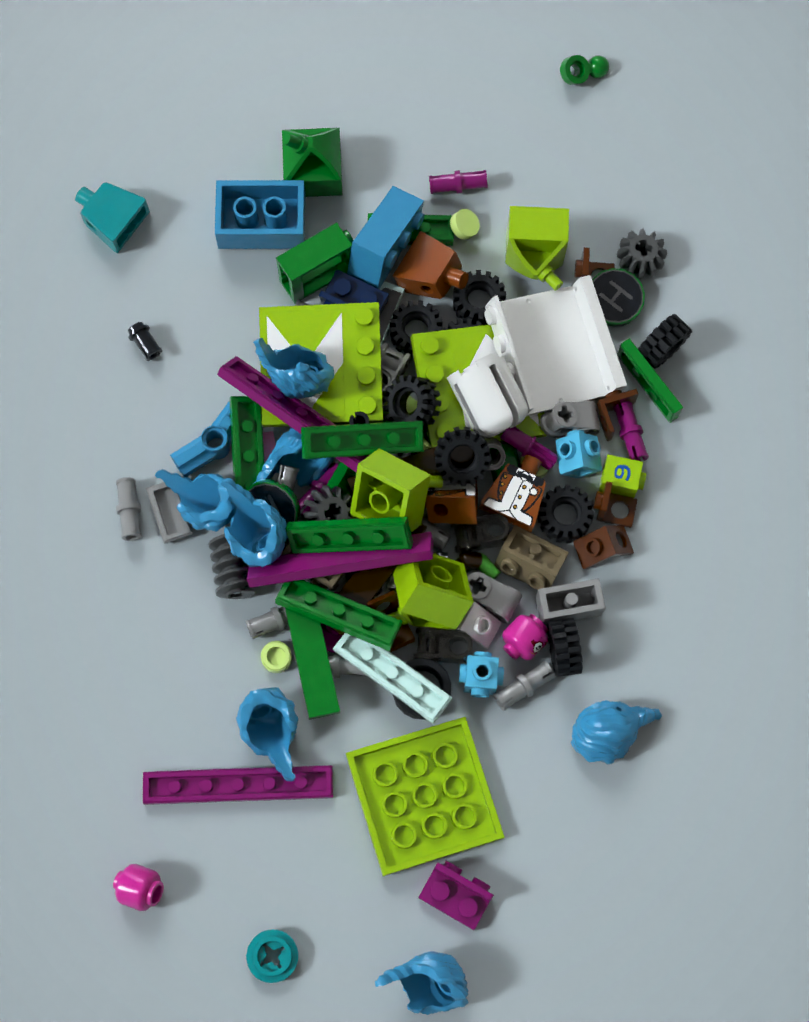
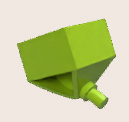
(537, 242)
(391, 489)
(432, 593)

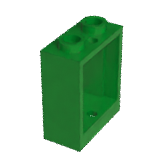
(314, 262)

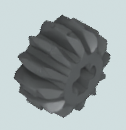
(631, 256)
(324, 500)

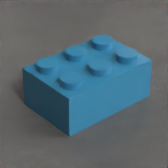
(259, 214)

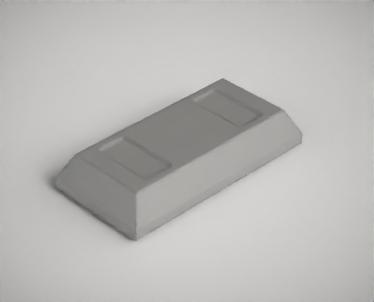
(168, 518)

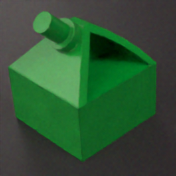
(315, 158)

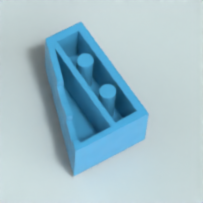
(385, 237)

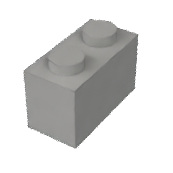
(571, 600)

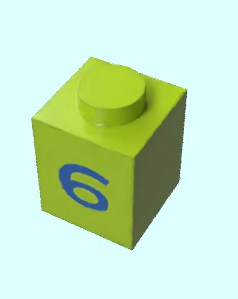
(624, 474)

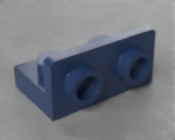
(347, 289)

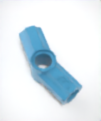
(198, 453)

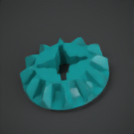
(257, 953)

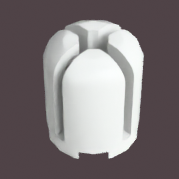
(489, 395)

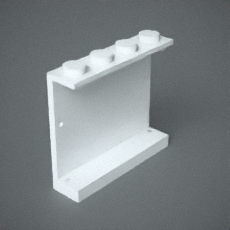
(556, 345)

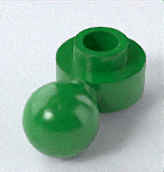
(596, 67)

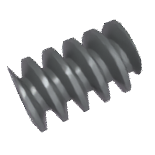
(229, 571)

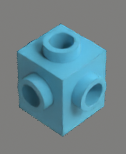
(578, 454)
(481, 686)

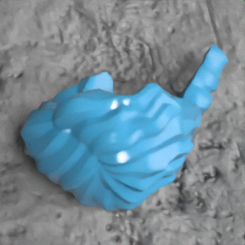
(296, 369)
(289, 452)
(202, 500)
(256, 528)
(269, 727)
(609, 729)
(431, 982)

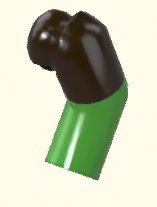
(478, 561)

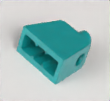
(112, 213)

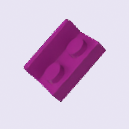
(456, 895)

